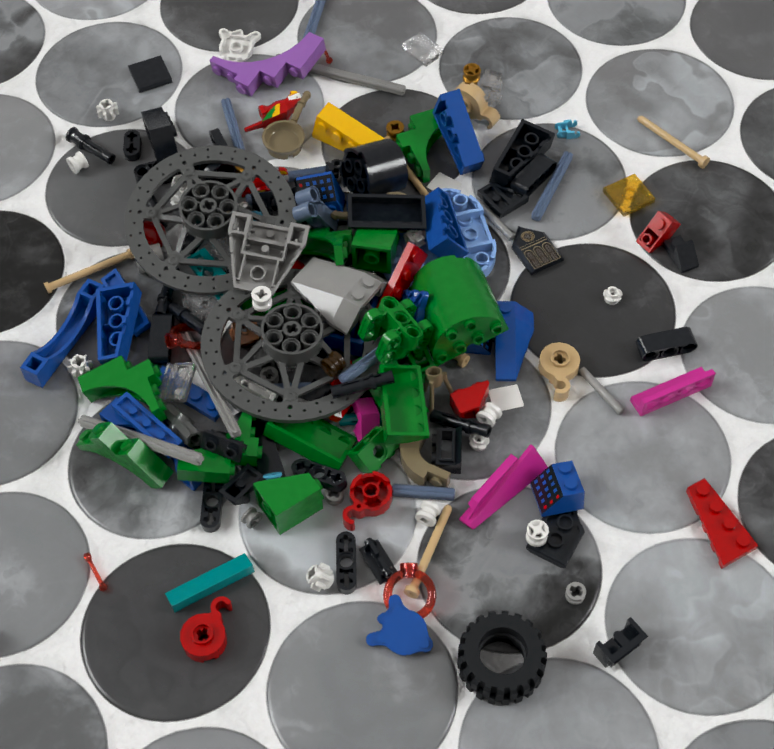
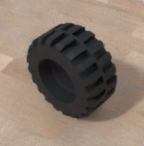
(502, 629)

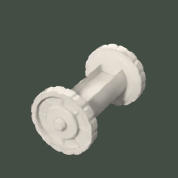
(256, 389)

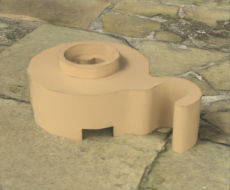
(476, 104)
(558, 373)

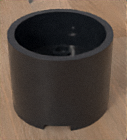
(374, 168)

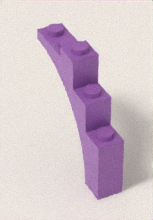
(272, 71)

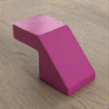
(367, 416)

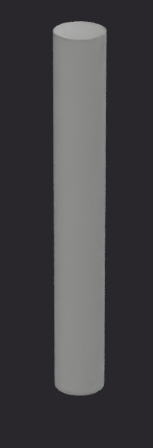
(497, 223)
(601, 390)

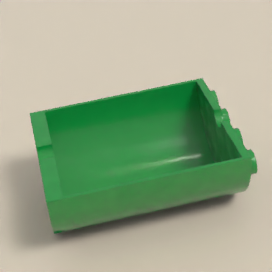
(458, 306)

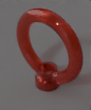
(174, 338)
(408, 571)

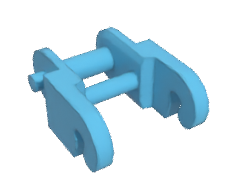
(568, 134)

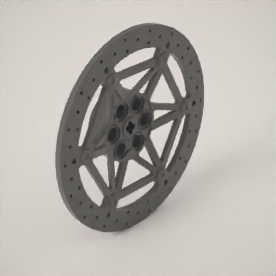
(207, 210)
(289, 335)

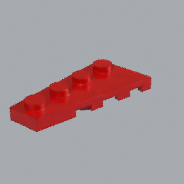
(406, 268)
(724, 530)

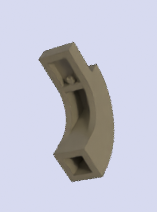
(418, 469)

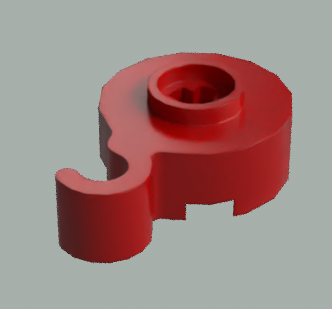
(366, 505)
(206, 624)

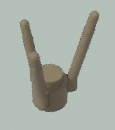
(434, 378)

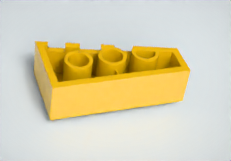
(341, 130)

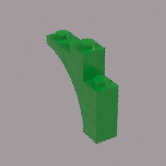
(418, 140)
(329, 244)
(121, 377)
(130, 453)
(218, 468)

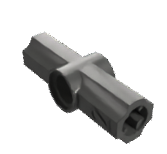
(182, 426)

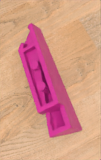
(503, 485)

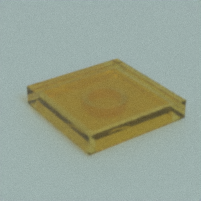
(629, 195)

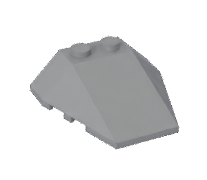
(263, 251)
(338, 291)

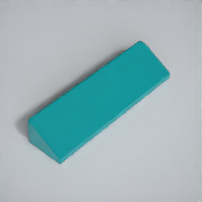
(209, 582)

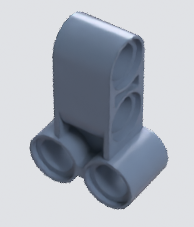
(313, 210)

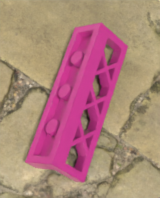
(672, 390)

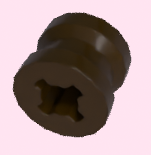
(333, 364)

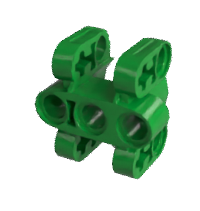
(398, 328)

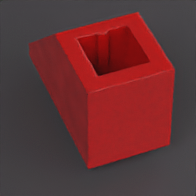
(657, 231)
(470, 400)

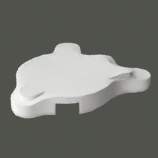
(236, 45)

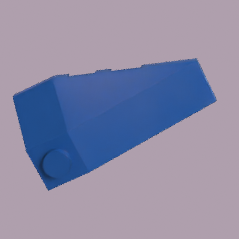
(513, 343)

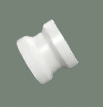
(77, 162)
(265, 302)
(489, 414)
(428, 513)
(534, 528)

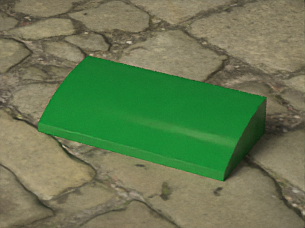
(403, 405)
(313, 440)

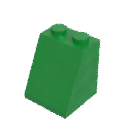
(374, 250)
(289, 499)

